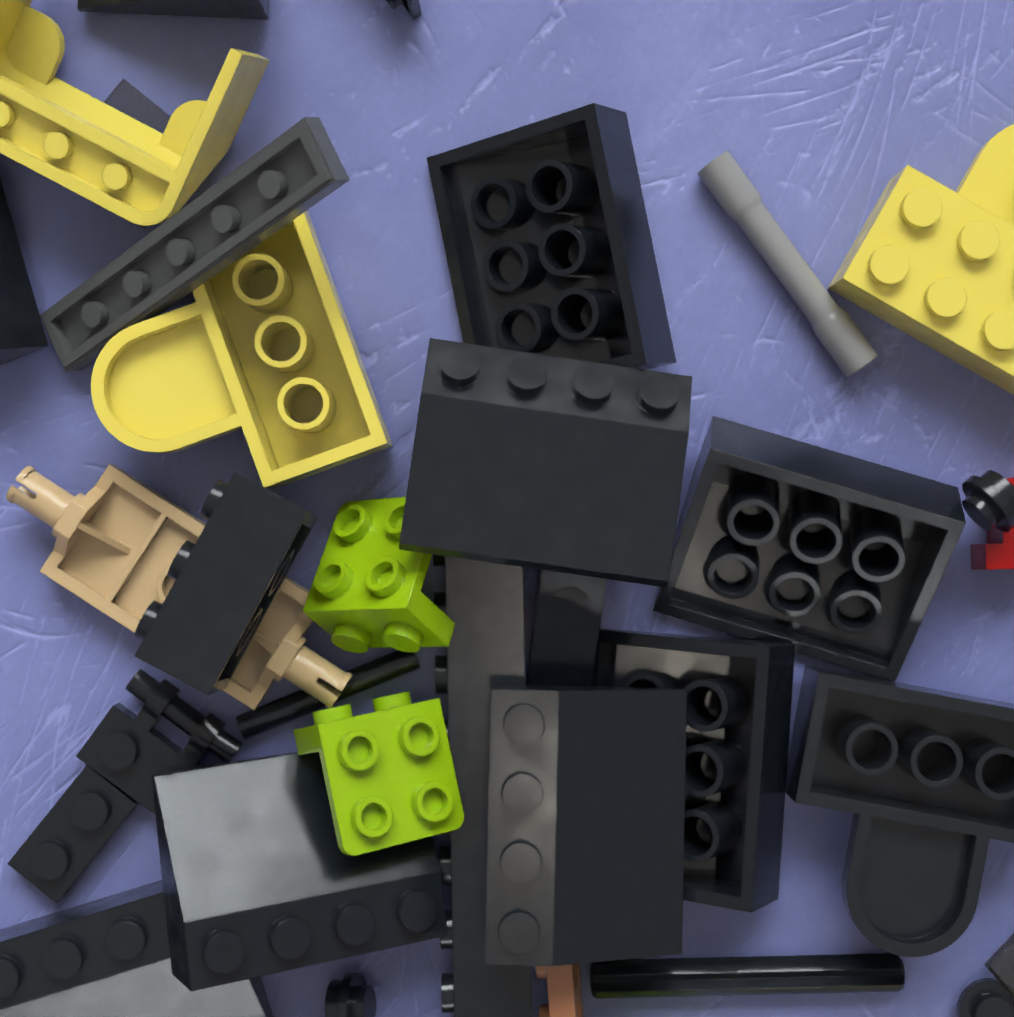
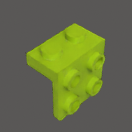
(370, 588)
(385, 772)

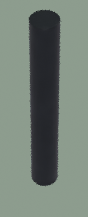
(302, 703)

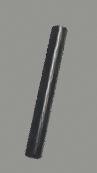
(747, 975)

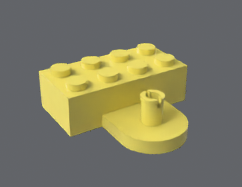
(944, 262)
(251, 354)

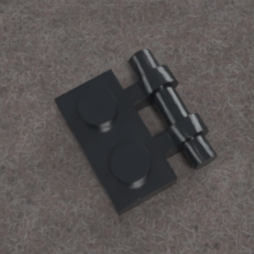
(130, 749)

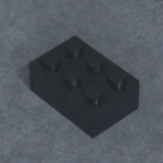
(223, 584)

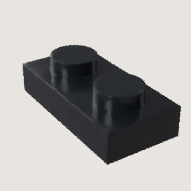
(73, 834)

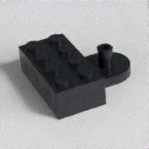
(926, 795)

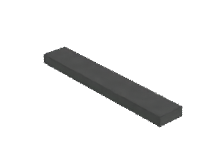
(197, 242)

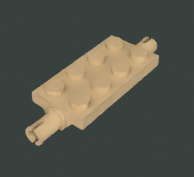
(117, 557)

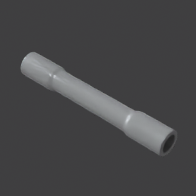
(829, 321)

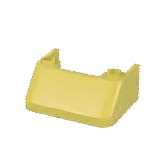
(99, 148)

